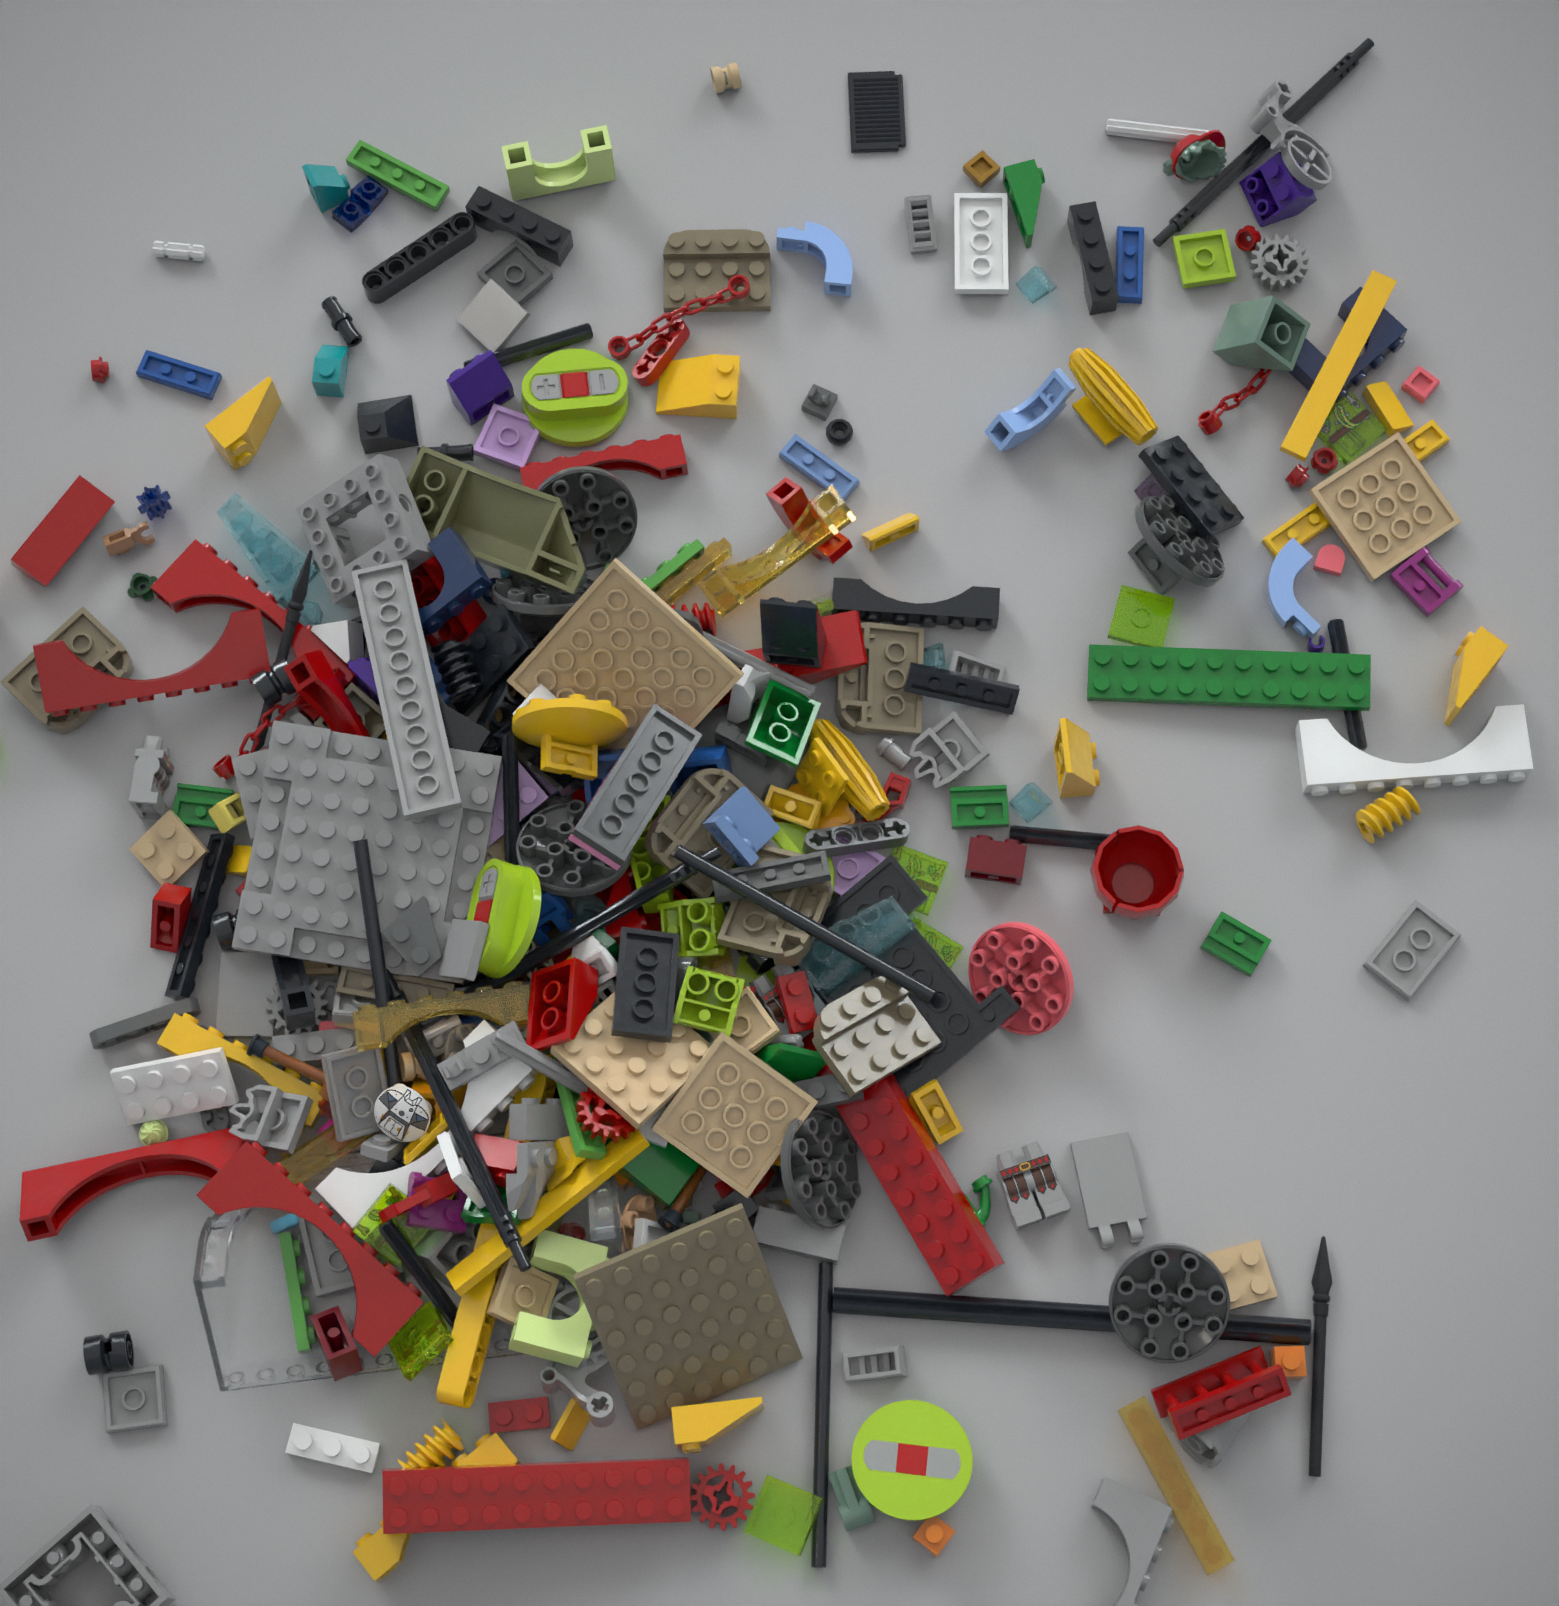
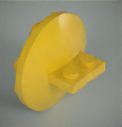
(569, 732)

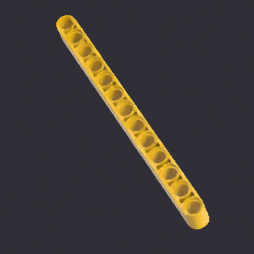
(472, 1323)

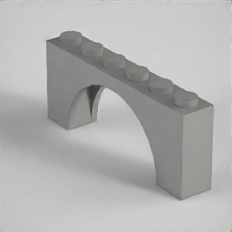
(1140, 1525)

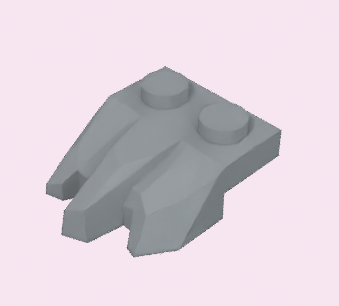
(947, 751)
(271, 1118)
(534, 1170)

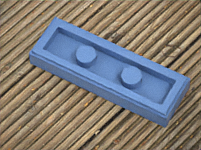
(818, 467)

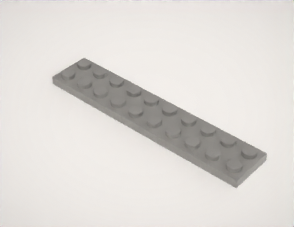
(406, 690)

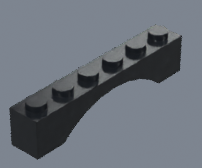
(972, 608)
(294, 992)

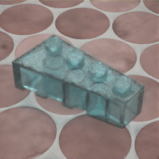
(266, 547)
(871, 929)

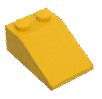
(700, 387)
(244, 424)
(1475, 661)
(1074, 761)
(705, 1423)

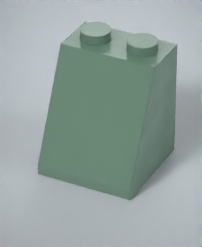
(1262, 335)

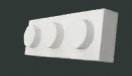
(333, 1448)

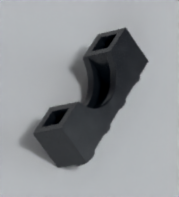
(542, 235)
(1098, 275)

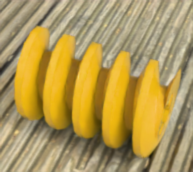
(1386, 811)
(435, 1448)

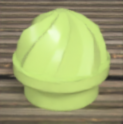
(153, 1132)

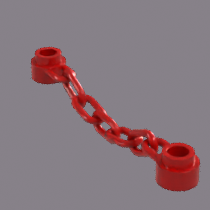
(620, 341)
(1210, 420)
(224, 766)

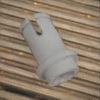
(894, 753)

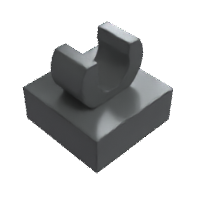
(819, 402)

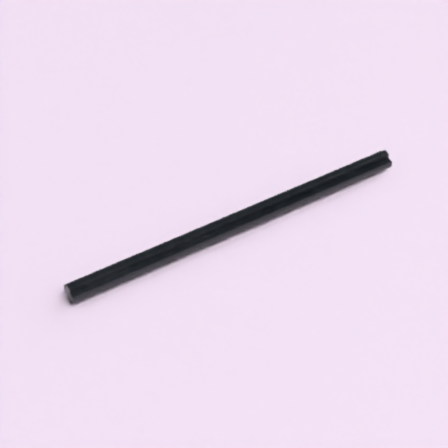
(1042, 1314)

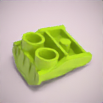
(697, 923)
(708, 1001)

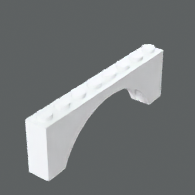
(1334, 764)
(485, 1096)

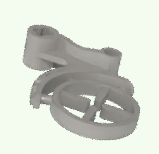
(1277, 128)
(573, 1379)

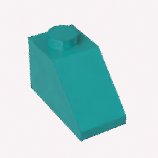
(326, 185)
(330, 370)

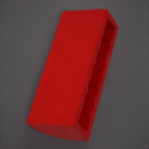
(61, 531)

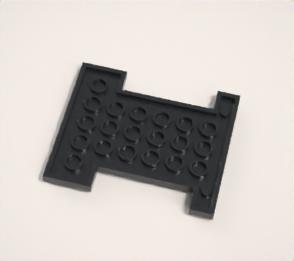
(952, 1010)

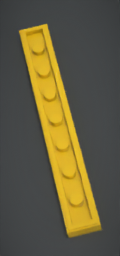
(1338, 365)
(1312, 521)
(548, 1210)

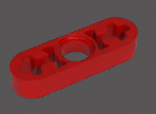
(650, 366)

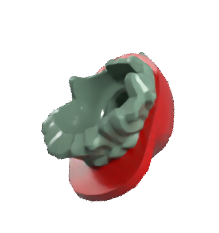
(1197, 156)

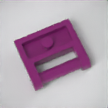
(1420, 586)
(439, 1216)

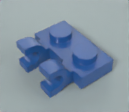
(555, 909)

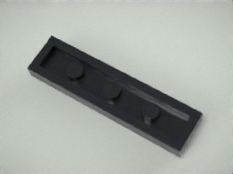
(961, 688)

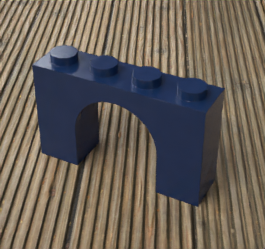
(1384, 338)
(462, 581)

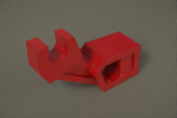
(896, 784)
(426, 1195)

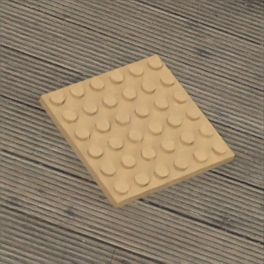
(629, 650)

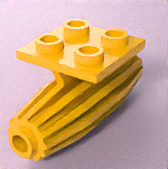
(1109, 402)
(836, 769)

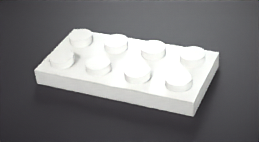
(980, 243)
(174, 1086)

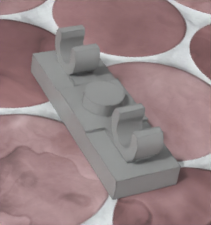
(476, 1059)

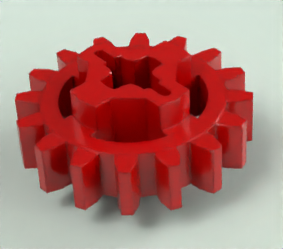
(603, 1120)
(709, 1492)

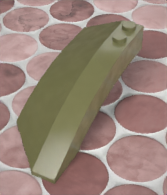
(498, 519)

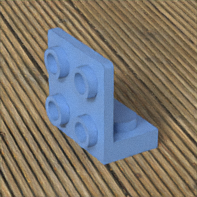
(741, 827)

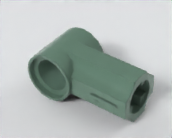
(852, 1504)

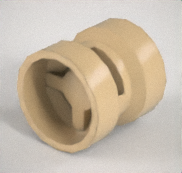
(731, 74)
(410, 1067)

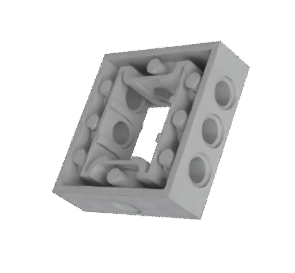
(386, 488)
(85, 1534)

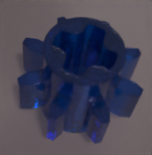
(157, 499)

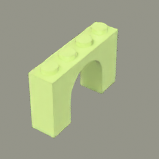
(589, 167)
(564, 1339)

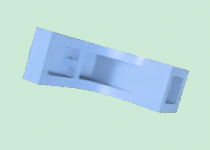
(826, 247)
(1030, 417)
(1281, 599)

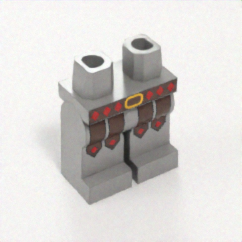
(151, 779)
(770, 1000)
(1023, 1179)

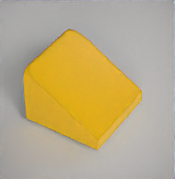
(239, 861)

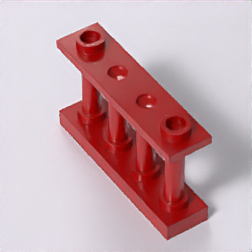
(1220, 1392)

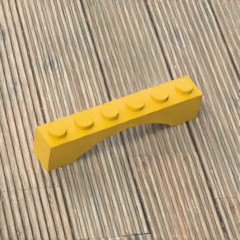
(186, 1036)
(384, 1552)

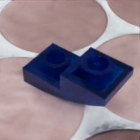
(361, 204)

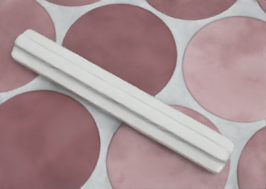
(1149, 131)

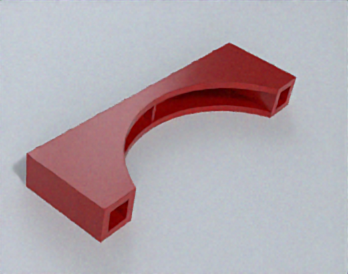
(205, 579)
(72, 683)
(61, 1190)
(381, 1298)

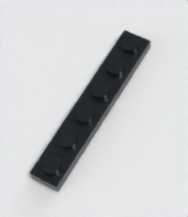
(199, 917)

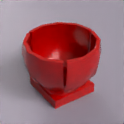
(1136, 872)

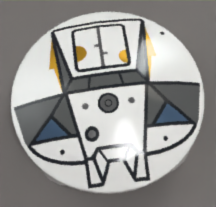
(402, 1113)

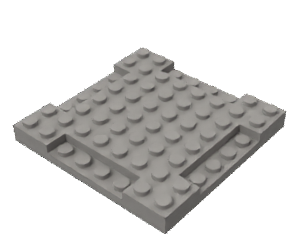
(302, 865)

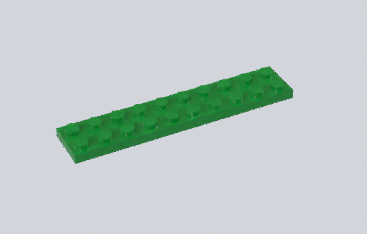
(1229, 677)

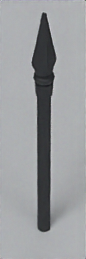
(292, 619)
(1321, 1285)

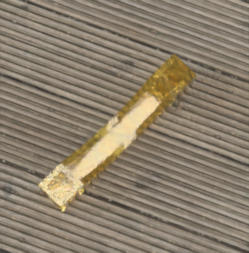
(736, 583)
(381, 1026)

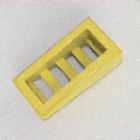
(225, 815)

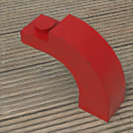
(789, 504)

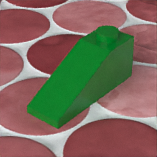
(1023, 187)

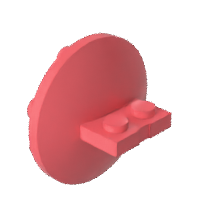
(1029, 969)

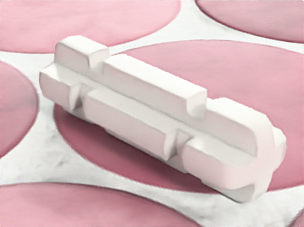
(178, 251)

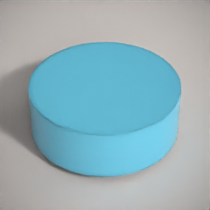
(284, 1223)

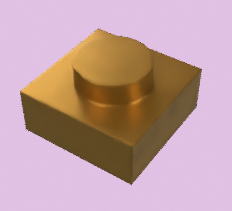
(981, 169)

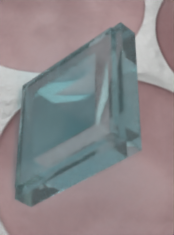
(935, 656)

